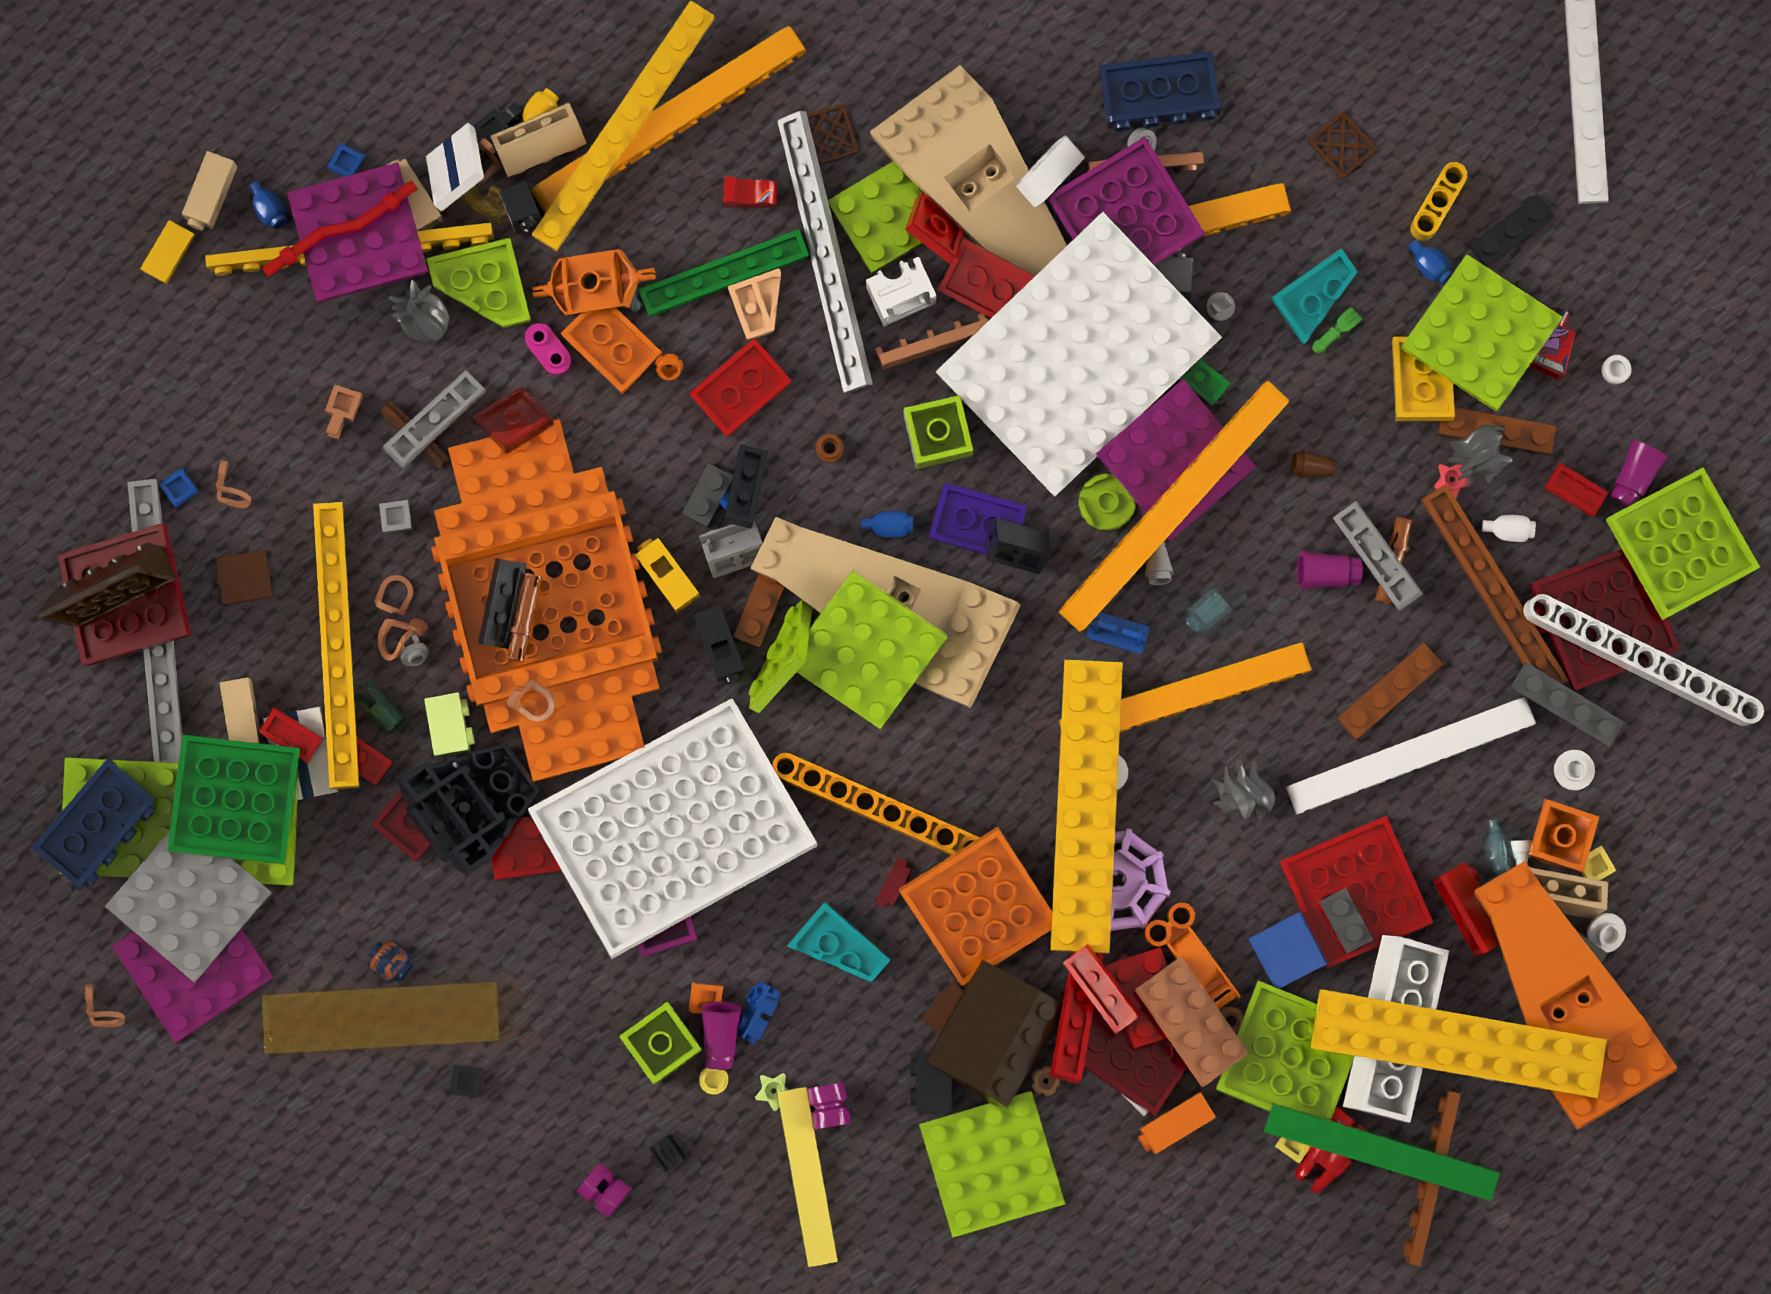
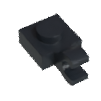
(496, 122)

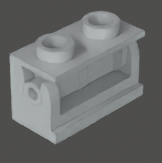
(730, 548)

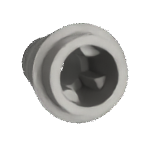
(1159, 567)

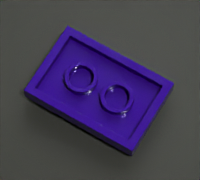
(968, 517)

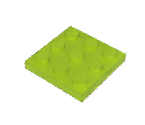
(877, 214)

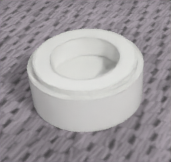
(1616, 369)

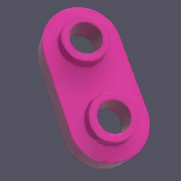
(547, 349)

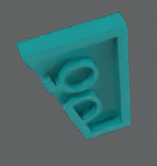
(1313, 294)
(839, 943)

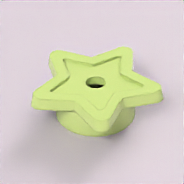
(769, 1083)

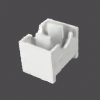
(903, 295)

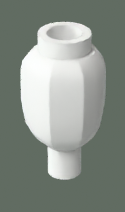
(1511, 528)

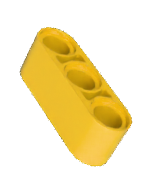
(1445, 190)

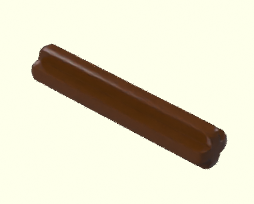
(399, 419)

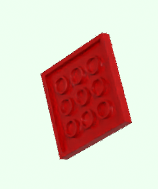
(1376, 877)

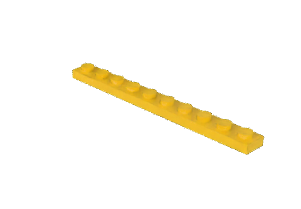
(623, 126)
(253, 259)
(336, 646)

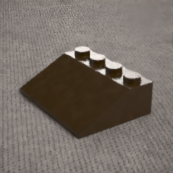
(109, 586)
(994, 1034)

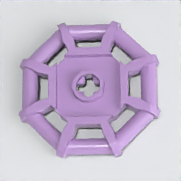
(1135, 881)

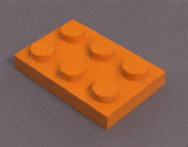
(612, 346)

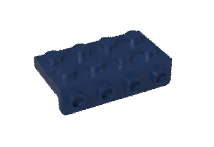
(1160, 91)
(95, 824)

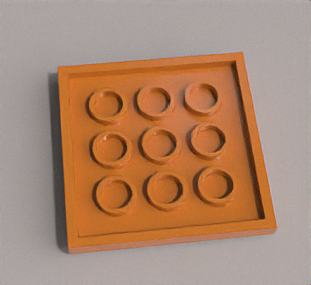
(979, 905)

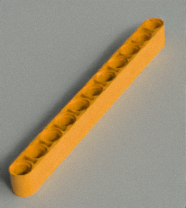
(690, 105)
(1173, 506)

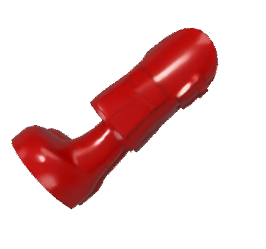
(1329, 1163)

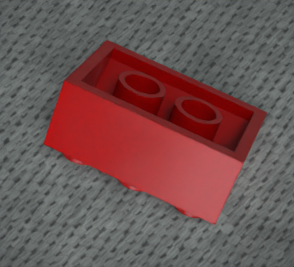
(1458, 894)

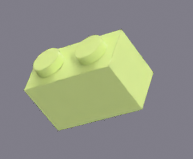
(448, 725)

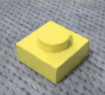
(1598, 865)
(1292, 1149)

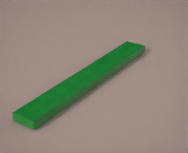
(1381, 1151)

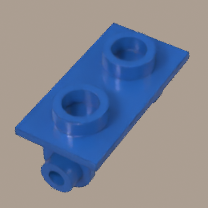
(1118, 632)
(760, 999)

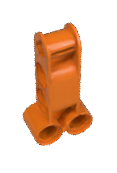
(1183, 942)

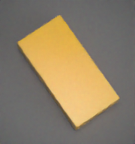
(167, 252)

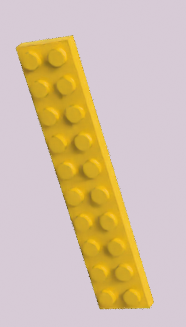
(1086, 806)
(1458, 1043)

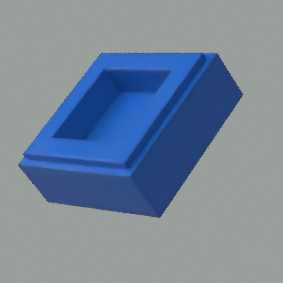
(346, 161)
(178, 488)

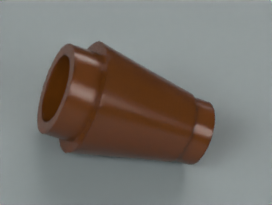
(1311, 465)

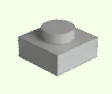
(395, 516)

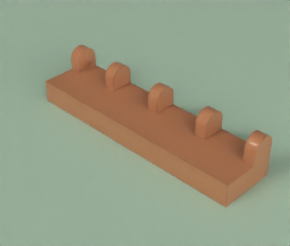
(930, 345)

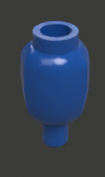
(268, 206)
(1432, 262)
(889, 524)

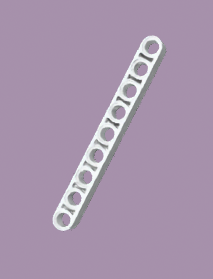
(1657, 660)
(1410, 755)

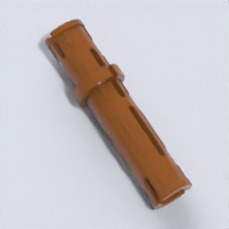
(1398, 544)
(523, 621)

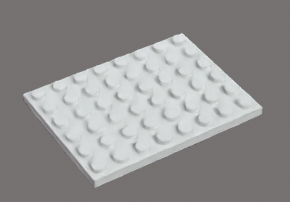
(1078, 354)
(672, 828)

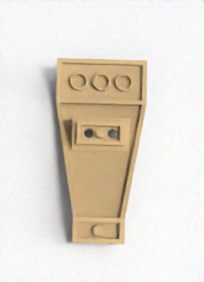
(953, 144)

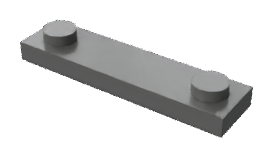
(434, 419)
(1378, 555)

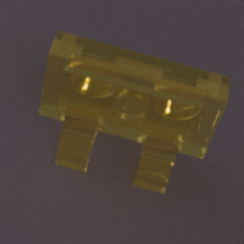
(487, 206)

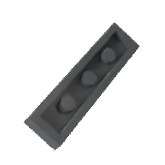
(1567, 704)

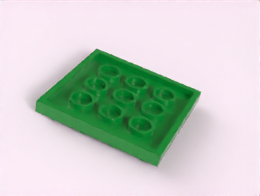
(233, 799)

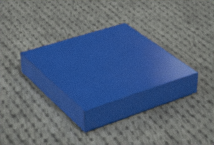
(1288, 950)

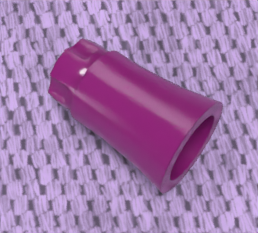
(1637, 472)
(1327, 570)
(720, 1033)

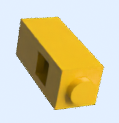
(666, 574)

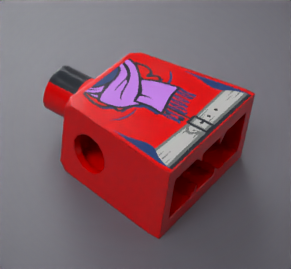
(1555, 354)

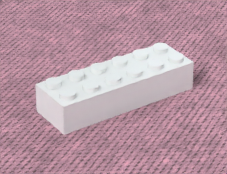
(1407, 975)

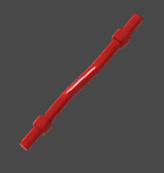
(390, 202)

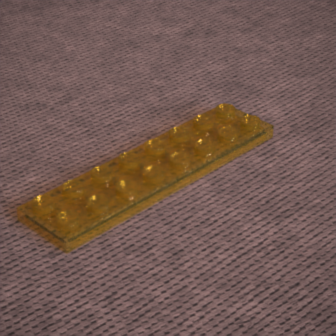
(380, 1018)

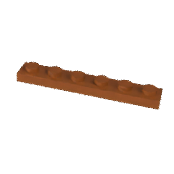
(1427, 1191)

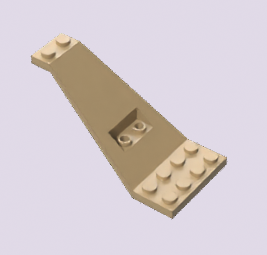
(969, 615)

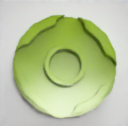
(1103, 512)

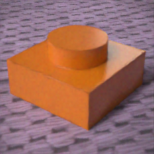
(703, 993)

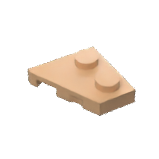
(757, 303)

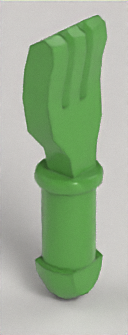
(1344, 324)

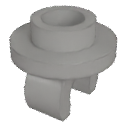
(1220, 306)
(415, 653)

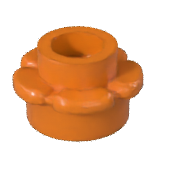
(668, 366)

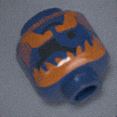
(390, 961)

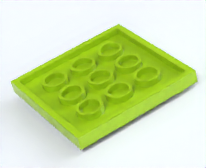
(1481, 333)
(1682, 543)
(868, 649)
(1280, 1057)
(992, 1164)

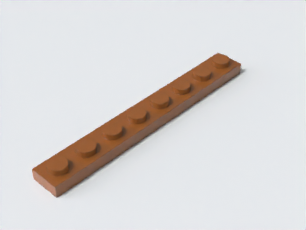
(1490, 582)

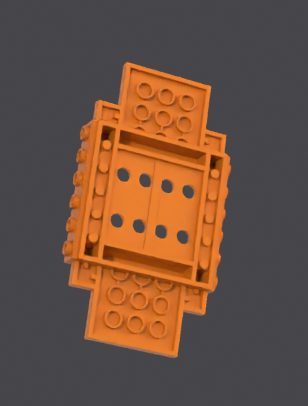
(539, 513)

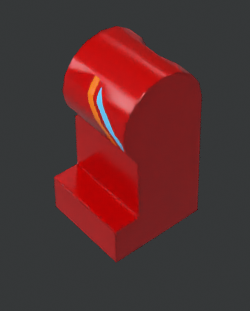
(749, 193)

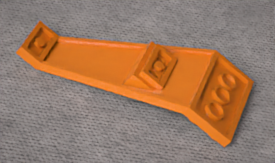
(1549, 974)

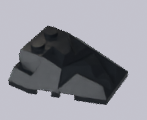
(468, 803)

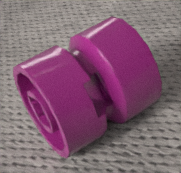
(829, 1106)
(611, 1197)

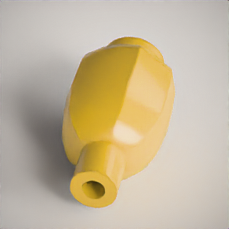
(540, 103)

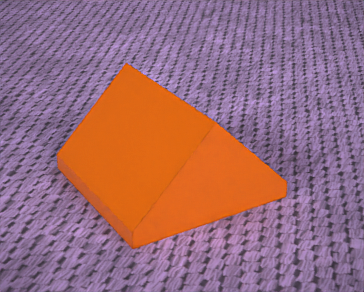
(1563, 836)

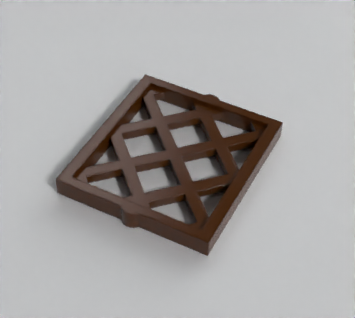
(848, 129)
(1357, 161)

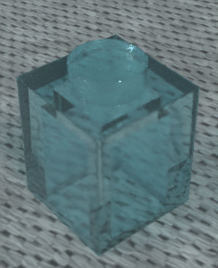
(1207, 612)

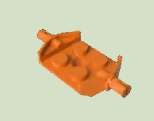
(614, 286)

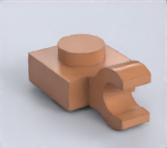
(342, 406)

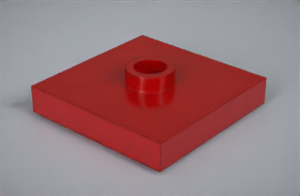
(934, 228)

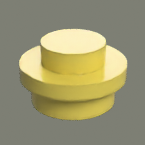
(713, 1080)

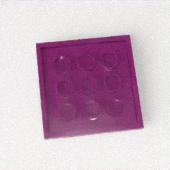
(1136, 197)
(365, 258)
(1162, 445)
(187, 1004)

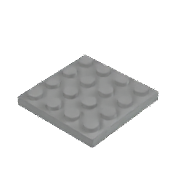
(188, 905)

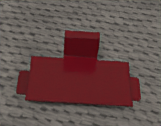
(894, 881)

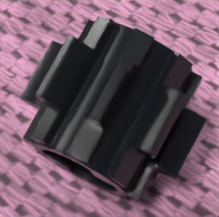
(668, 1152)

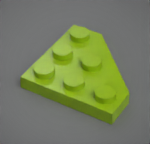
(484, 281)
(783, 657)

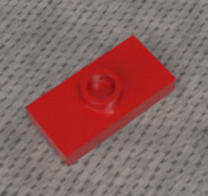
(1576, 490)
(291, 733)

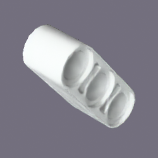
(1049, 171)

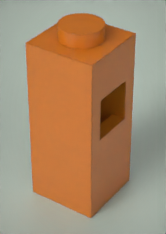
(1176, 1124)

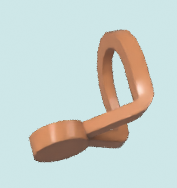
(490, 150)
(220, 488)
(404, 607)
(415, 627)
(514, 700)
(89, 996)

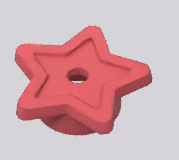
(1446, 473)

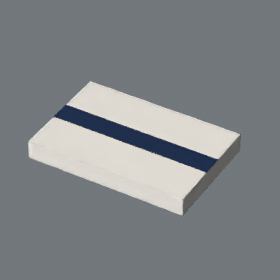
(454, 167)
(314, 775)

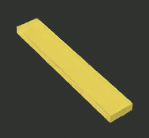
(807, 1177)

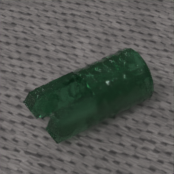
(382, 712)

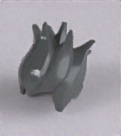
(421, 314)
(1480, 454)
(1244, 792)

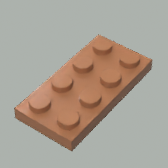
(1191, 1021)

